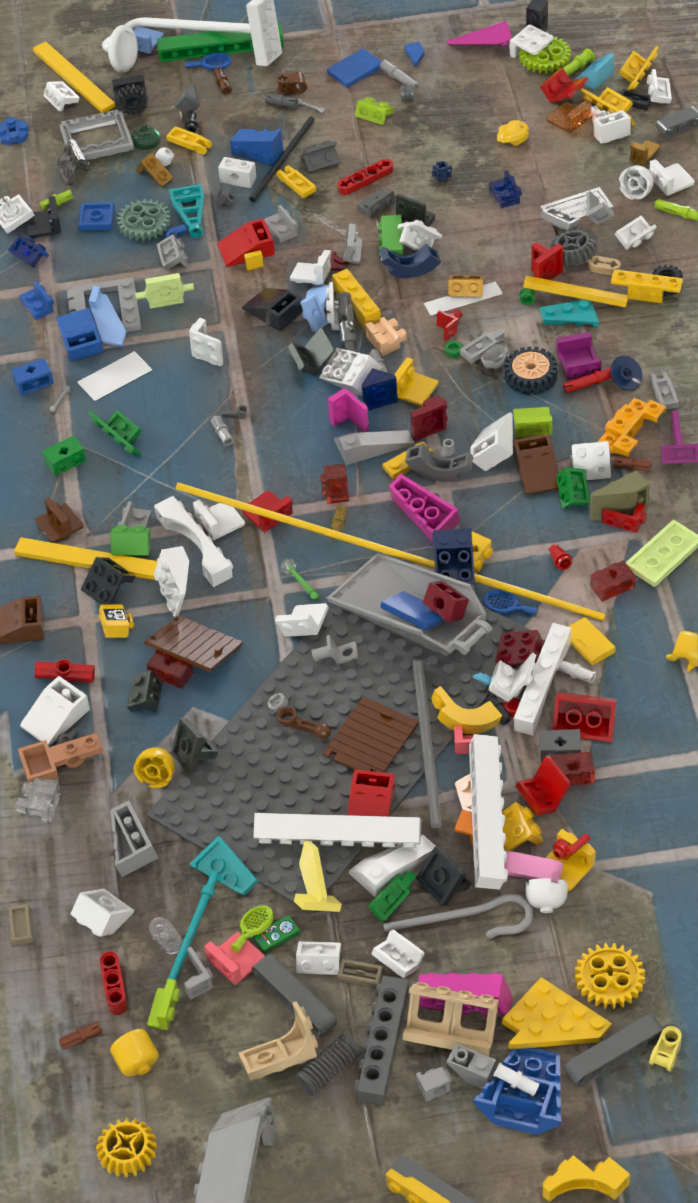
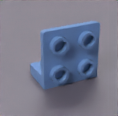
(147, 38)

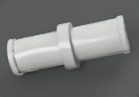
(576, 671)
(516, 1079)

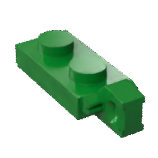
(391, 896)

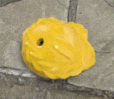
(513, 132)

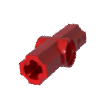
(64, 669)

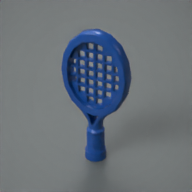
(225, 62)
(516, 606)

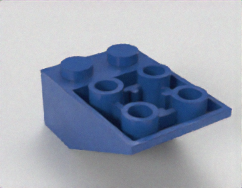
(79, 334)

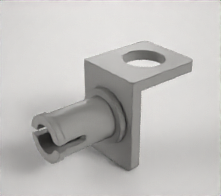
(335, 652)

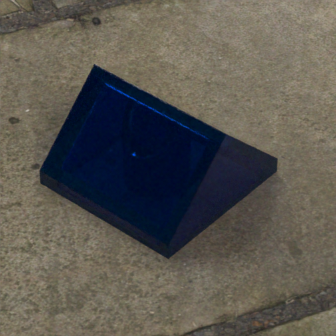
(379, 389)

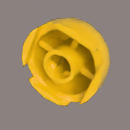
(154, 767)

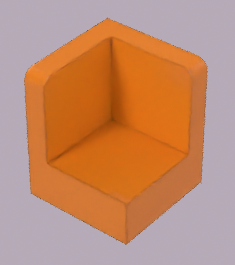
(464, 824)

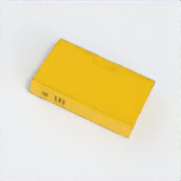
(590, 641)

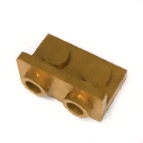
(465, 285)

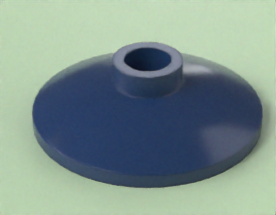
(631, 370)

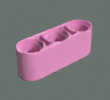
(532, 867)

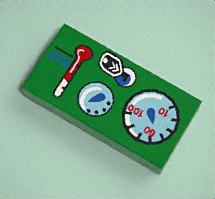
(277, 934)

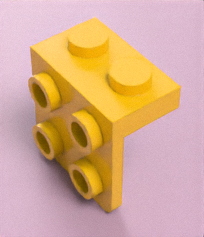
(520, 827)
(578, 864)

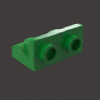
(573, 487)

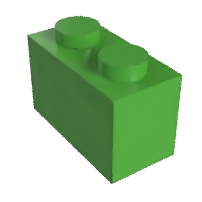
(130, 540)

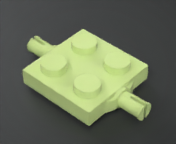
(164, 290)

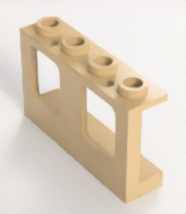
(449, 1031)

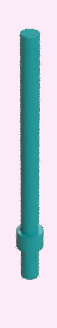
(207, 893)

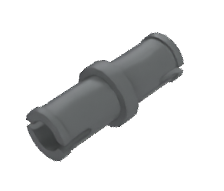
(281, 100)

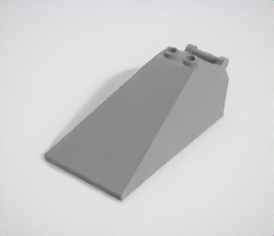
(386, 577)

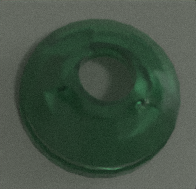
(147, 140)

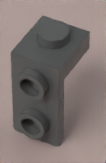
(188, 100)

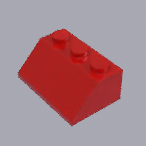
(590, 714)

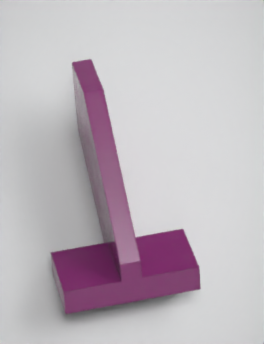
(678, 452)

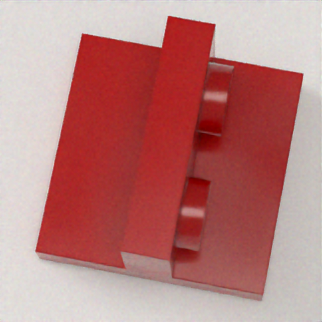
(545, 262)

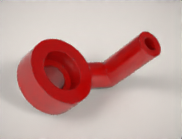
(564, 851)

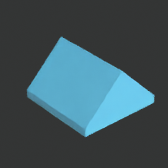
(598, 71)

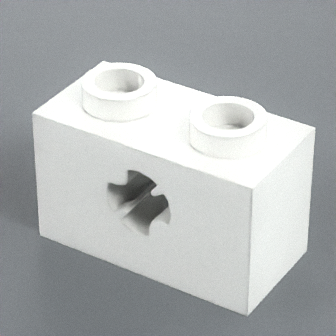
(237, 172)

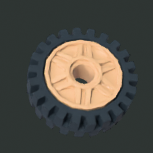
(530, 370)

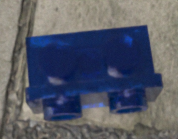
(506, 191)
(27, 251)

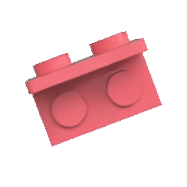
(231, 964)

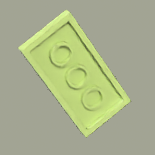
(663, 553)

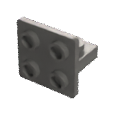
(320, 156)

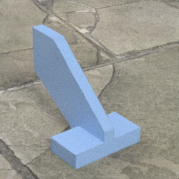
(314, 307)
(106, 319)

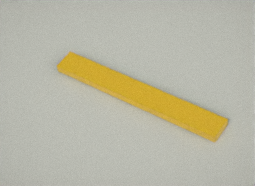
(74, 77)
(81, 557)

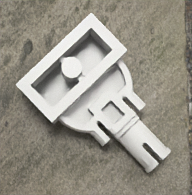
(610, 126)

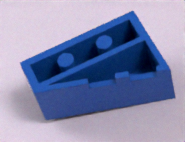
(258, 145)

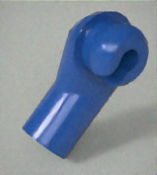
(176, 230)

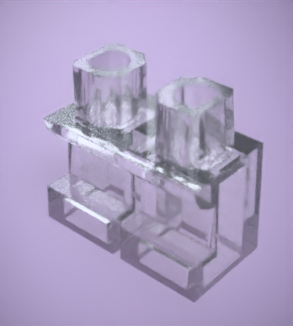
(41, 800)

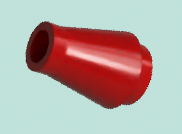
(560, 557)

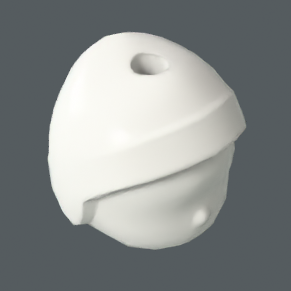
(165, 156)

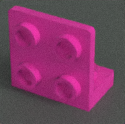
(345, 406)

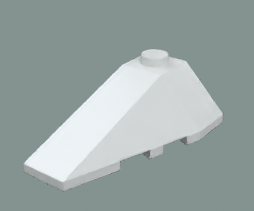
(380, 868)

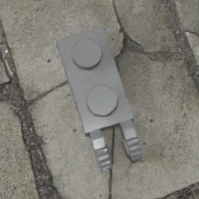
(664, 390)

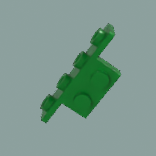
(122, 429)

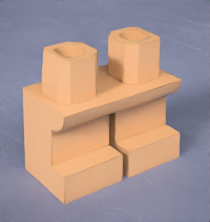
(384, 336)

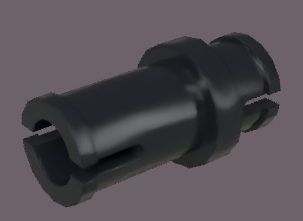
(191, 123)
(506, 718)

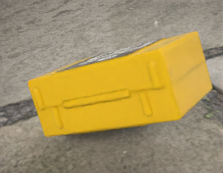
(115, 621)

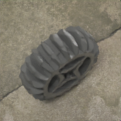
(577, 246)

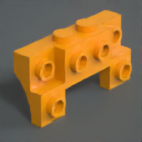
(627, 423)

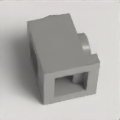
(433, 1083)

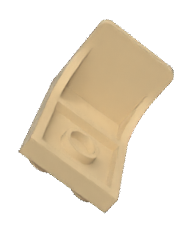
(281, 1053)

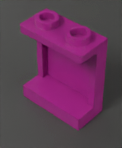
(577, 355)

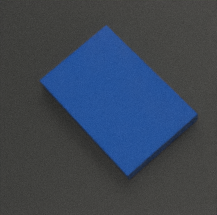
(354, 68)
(412, 610)

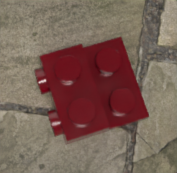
(429, 419)

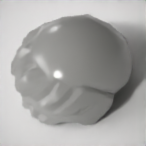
(495, 357)

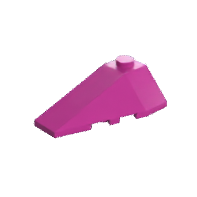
(493, 35)

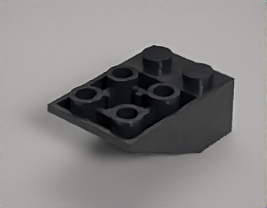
(275, 307)

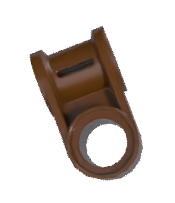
(291, 82)

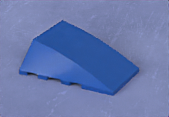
(518, 1108)

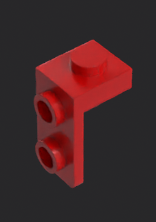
(624, 521)

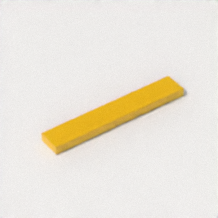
(575, 291)

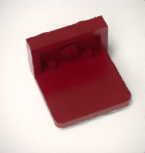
(518, 646)

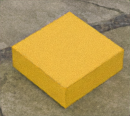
(253, 260)

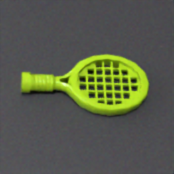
(252, 931)

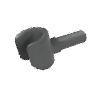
(240, 412)

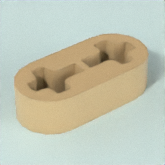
(604, 265)

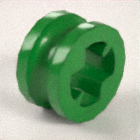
(527, 296)

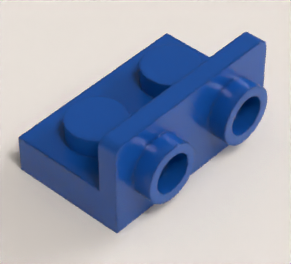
(37, 301)

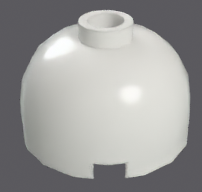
(636, 182)
(546, 894)

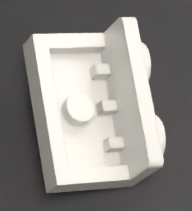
(658, 88)
(635, 232)
(399, 954)

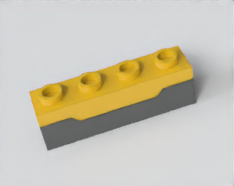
(421, 1185)

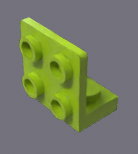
(532, 422)

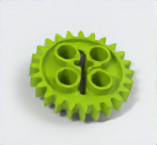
(551, 57)

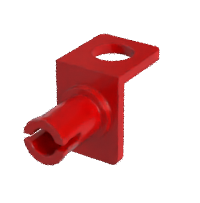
(449, 322)

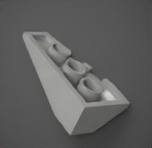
(365, 445)

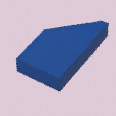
(415, 52)

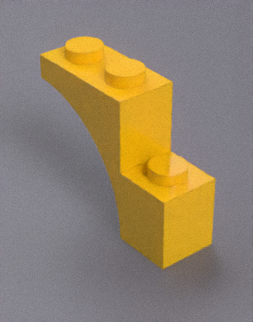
(573, 1174)

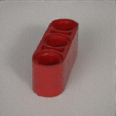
(113, 991)

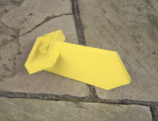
(314, 882)

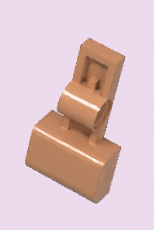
(41, 760)

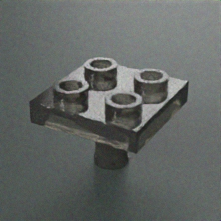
(71, 162)

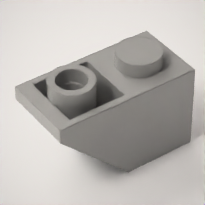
(471, 1065)

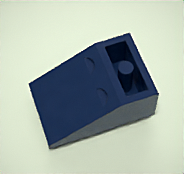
(454, 554)

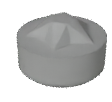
(277, 702)

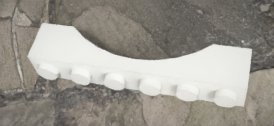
(175, 518)
(534, 697)

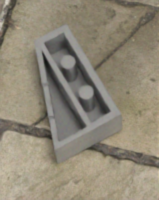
(130, 840)

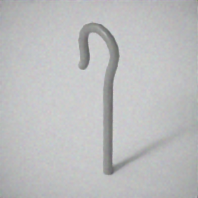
(505, 930)

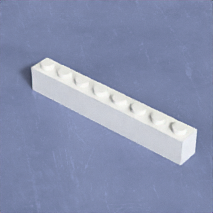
(487, 812)
(338, 829)

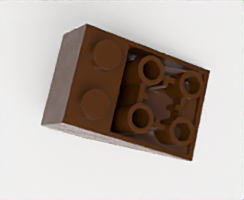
(536, 463)
(22, 620)

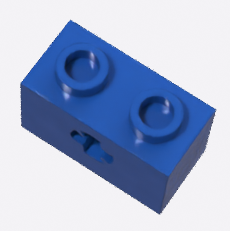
(32, 376)

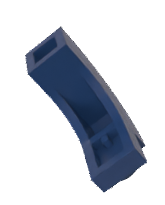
(411, 265)

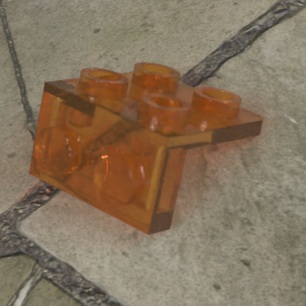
(570, 117)

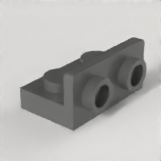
(376, 203)

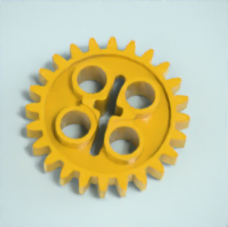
(612, 991)

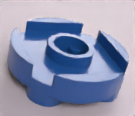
(13, 131)

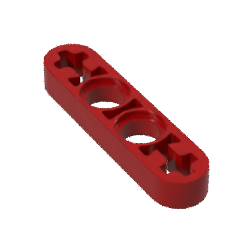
(349, 185)

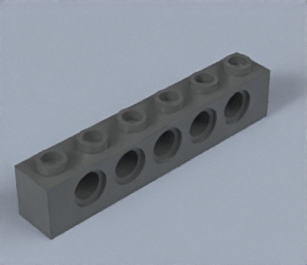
(376, 1090)

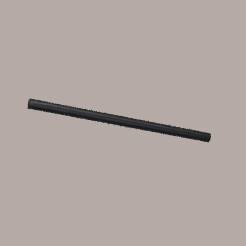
(281, 159)

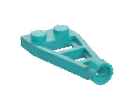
(185, 195)

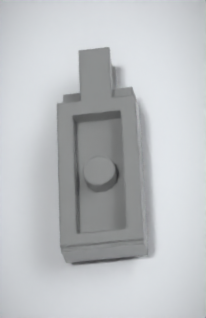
(475, 349)

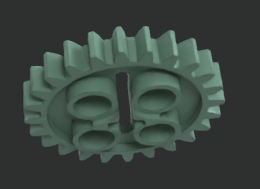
(143, 220)

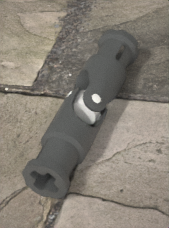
(346, 321)

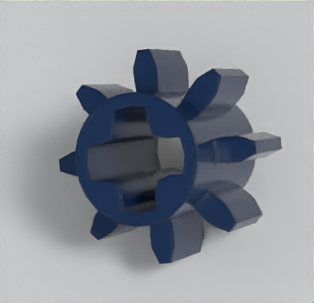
(441, 171)

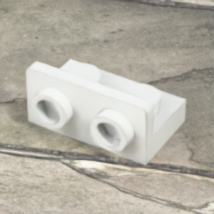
(59, 94)
(318, 958)

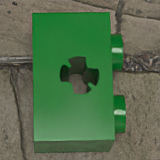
(64, 455)

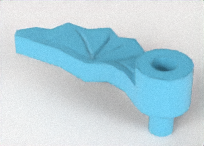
(484, 678)

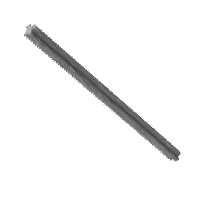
(427, 746)

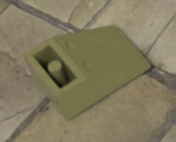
(620, 496)

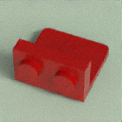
(269, 502)
(545, 789)

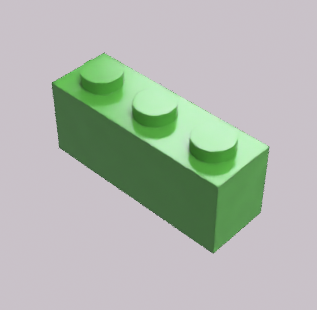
(390, 233)

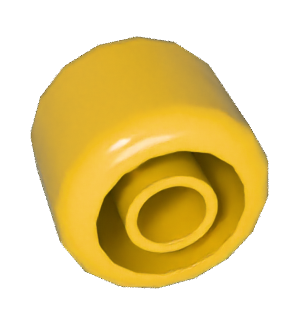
(134, 1053)

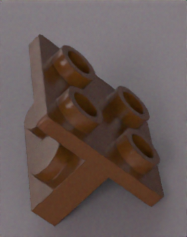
(58, 521)

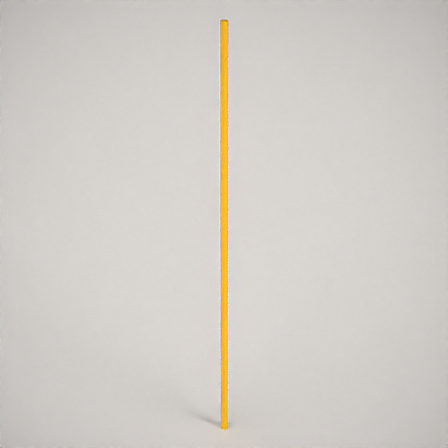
(386, 550)

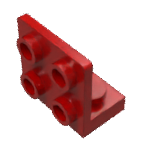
(560, 86)

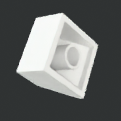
(100, 911)

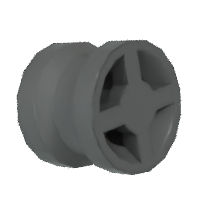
(407, 92)

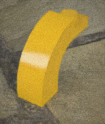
(472, 720)

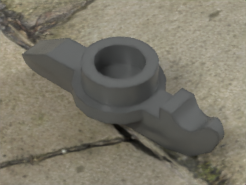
(66, 737)

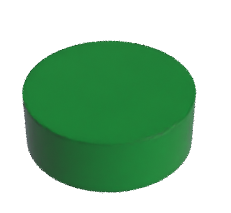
(453, 348)

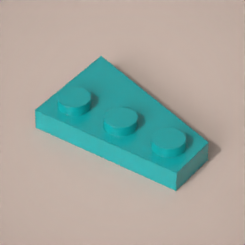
(575, 312)
(222, 859)

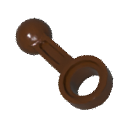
(320, 730)

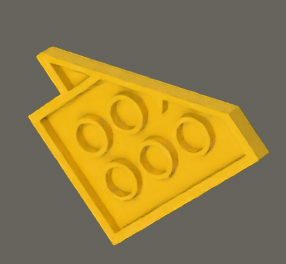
(553, 1018)

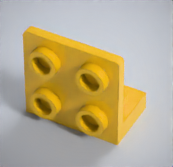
(413, 386)

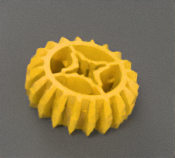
(122, 1159)

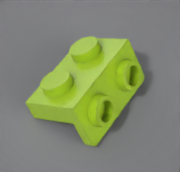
(372, 110)
(164, 1006)

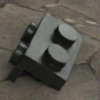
(145, 691)

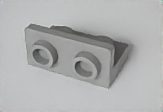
(560, 219)
(282, 225)
(352, 245)
(172, 252)
(135, 517)

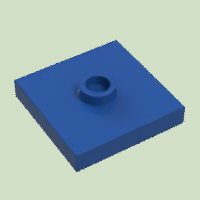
(96, 216)

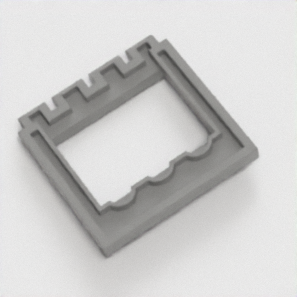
(99, 120)
(127, 299)

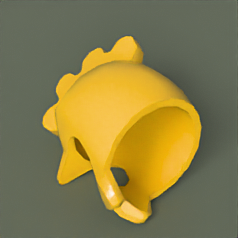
(686, 647)

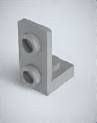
(597, 212)
(203, 982)

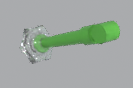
(288, 566)

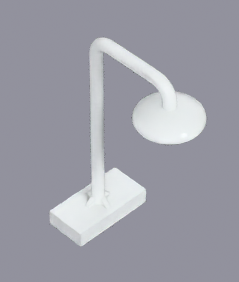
(262, 25)

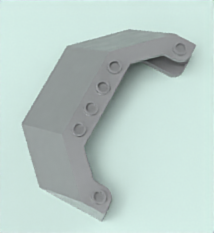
(233, 1153)

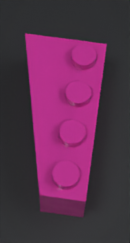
(423, 507)
(478, 984)

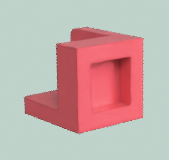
(461, 741)

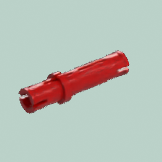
(595, 377)

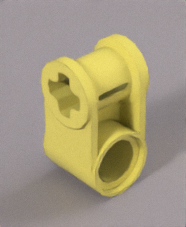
(665, 1052)

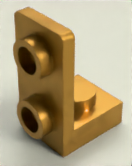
(643, 153)
(155, 169)

